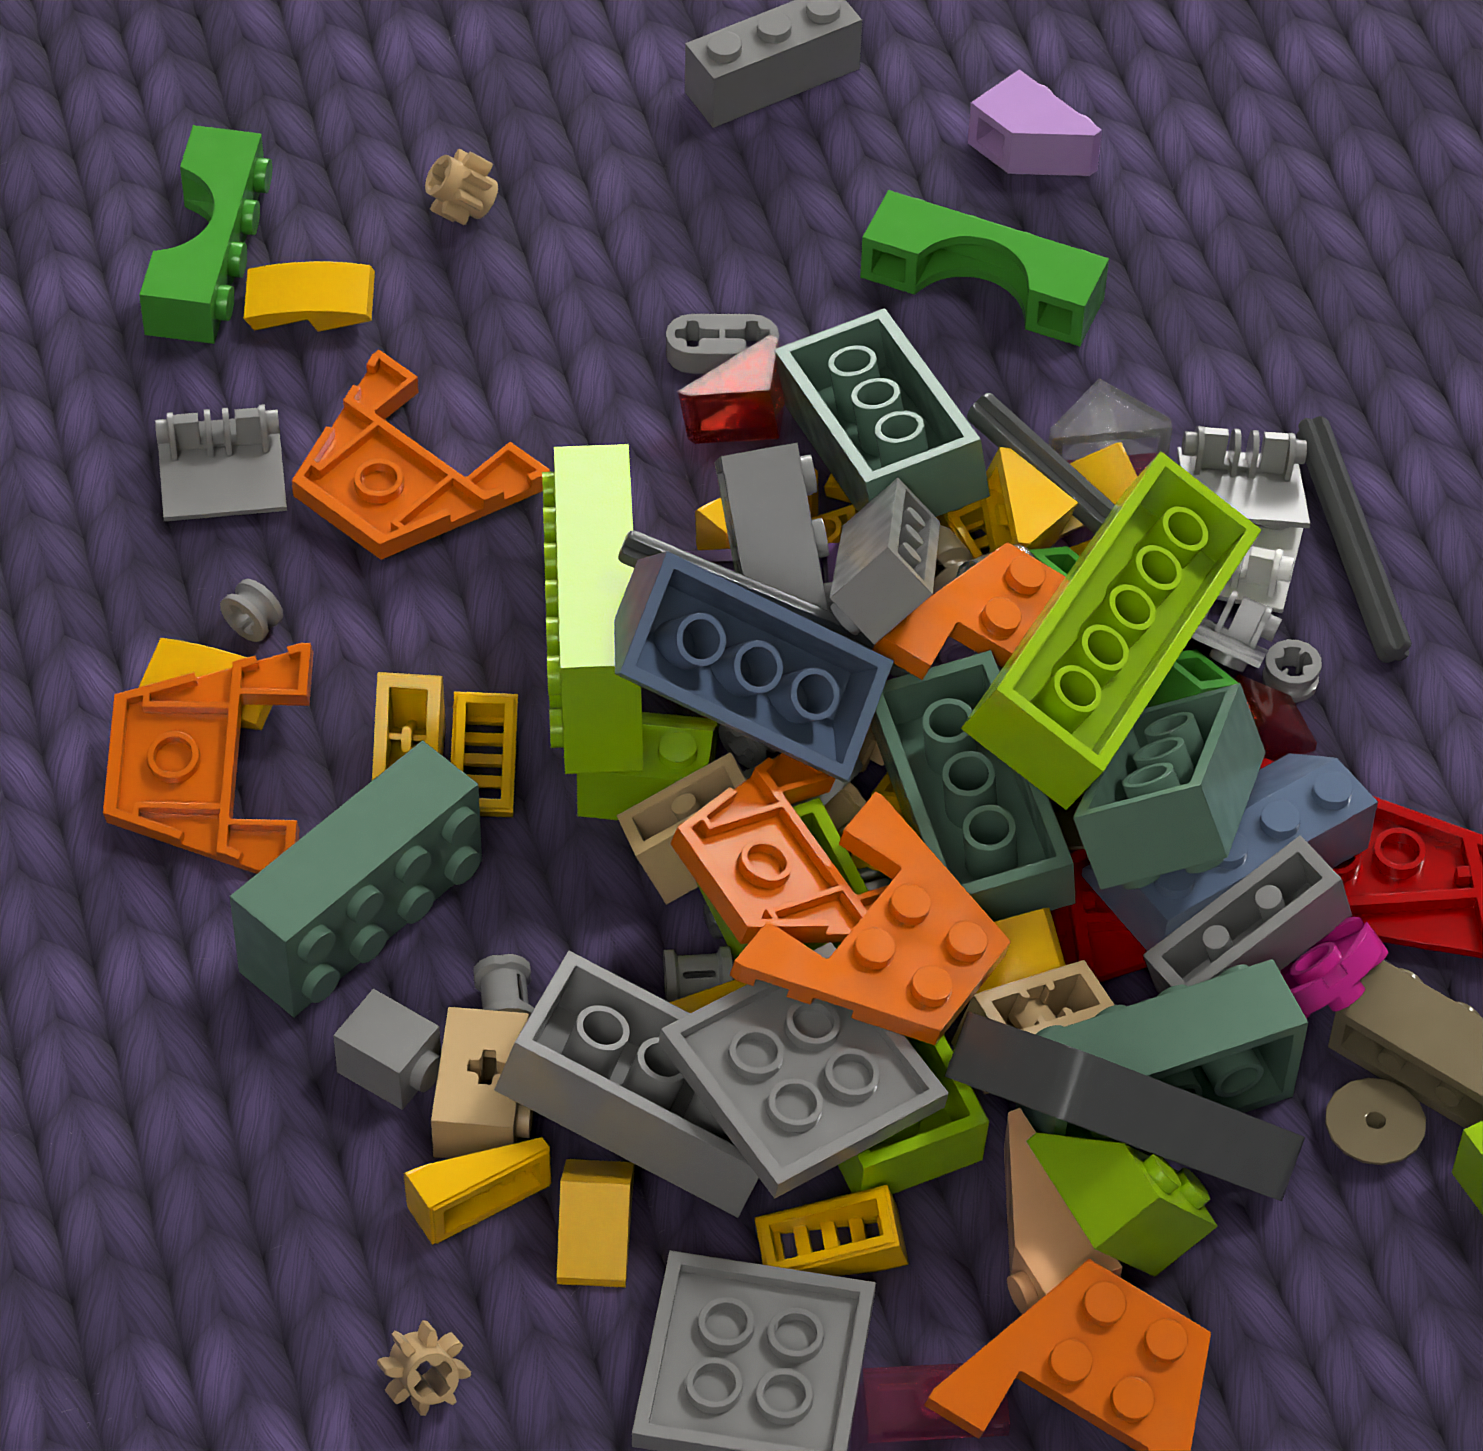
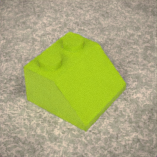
(671, 751)
(1126, 1200)

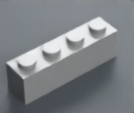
(884, 562)

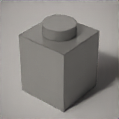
(388, 1049)

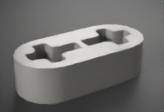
(718, 339)

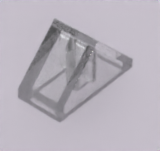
(1108, 417)

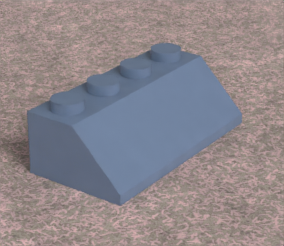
(747, 663)
(1288, 800)

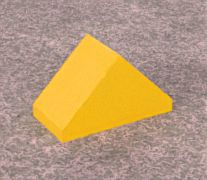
(1023, 504)
(406, 713)
(594, 1222)

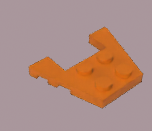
(389, 487)
(981, 608)
(179, 758)
(765, 863)
(909, 956)
(1099, 1354)

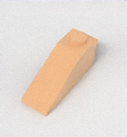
(1042, 1231)

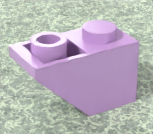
(1032, 130)

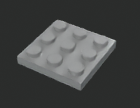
(799, 1079)
(752, 1358)

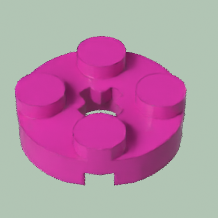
(1334, 967)

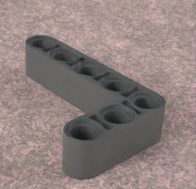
(1124, 1105)

